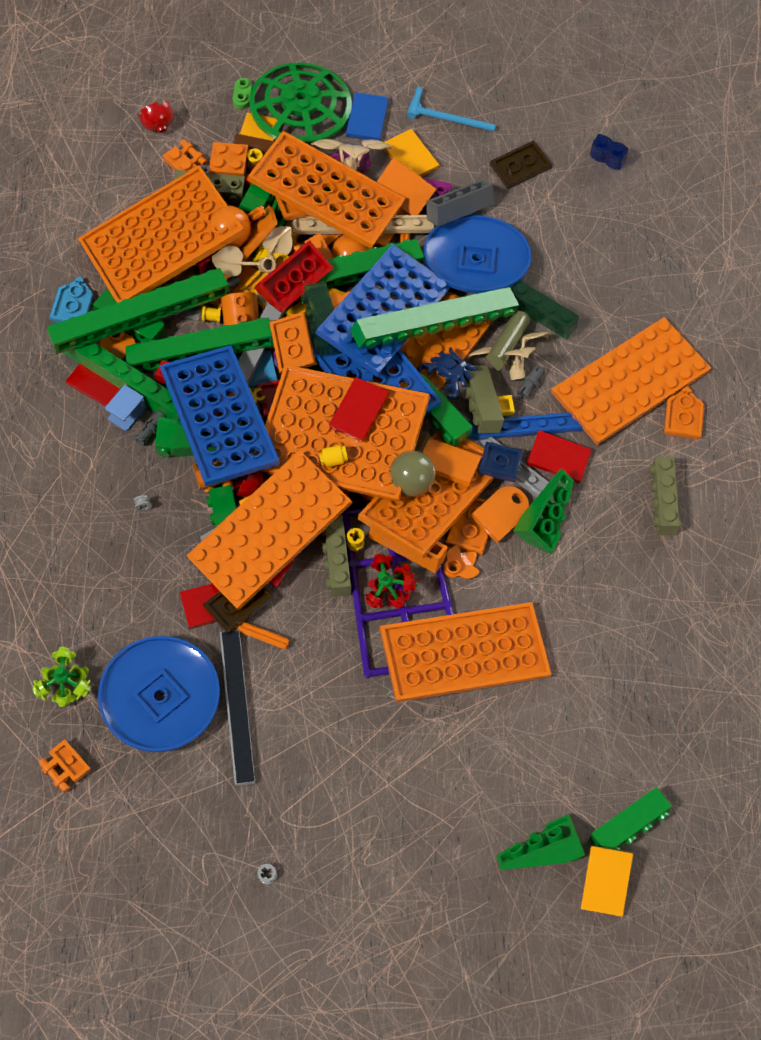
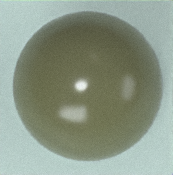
(413, 473)

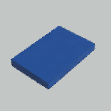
(367, 116)

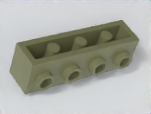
(229, 186)
(483, 401)
(665, 496)
(336, 558)

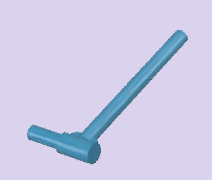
(416, 108)

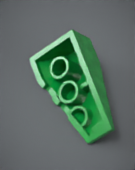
(172, 440)
(543, 518)
(551, 846)

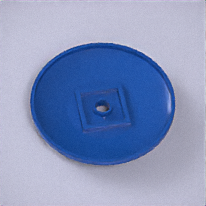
(498, 245)
(153, 667)

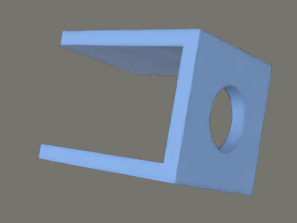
(125, 408)

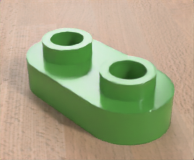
(242, 90)

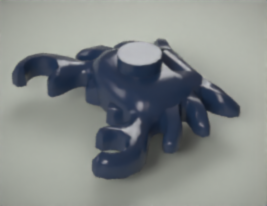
(451, 368)

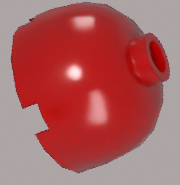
(156, 116)
(248, 484)

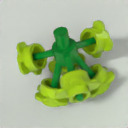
(59, 675)

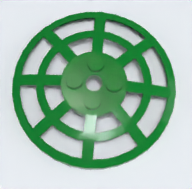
(300, 107)

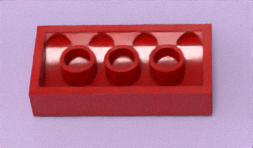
(287, 280)

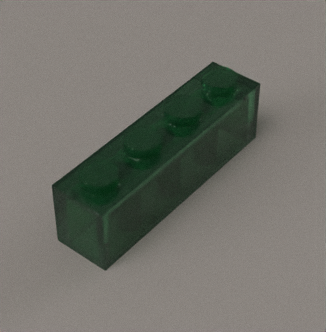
(317, 310)
(545, 310)

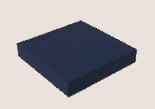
(500, 462)

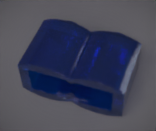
(609, 152)

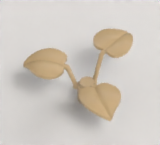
(354, 151)
(230, 257)
(516, 366)

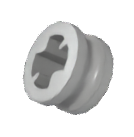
(142, 503)
(265, 880)

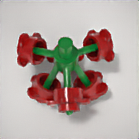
(385, 581)

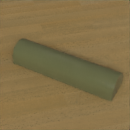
(508, 339)

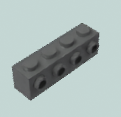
(459, 202)

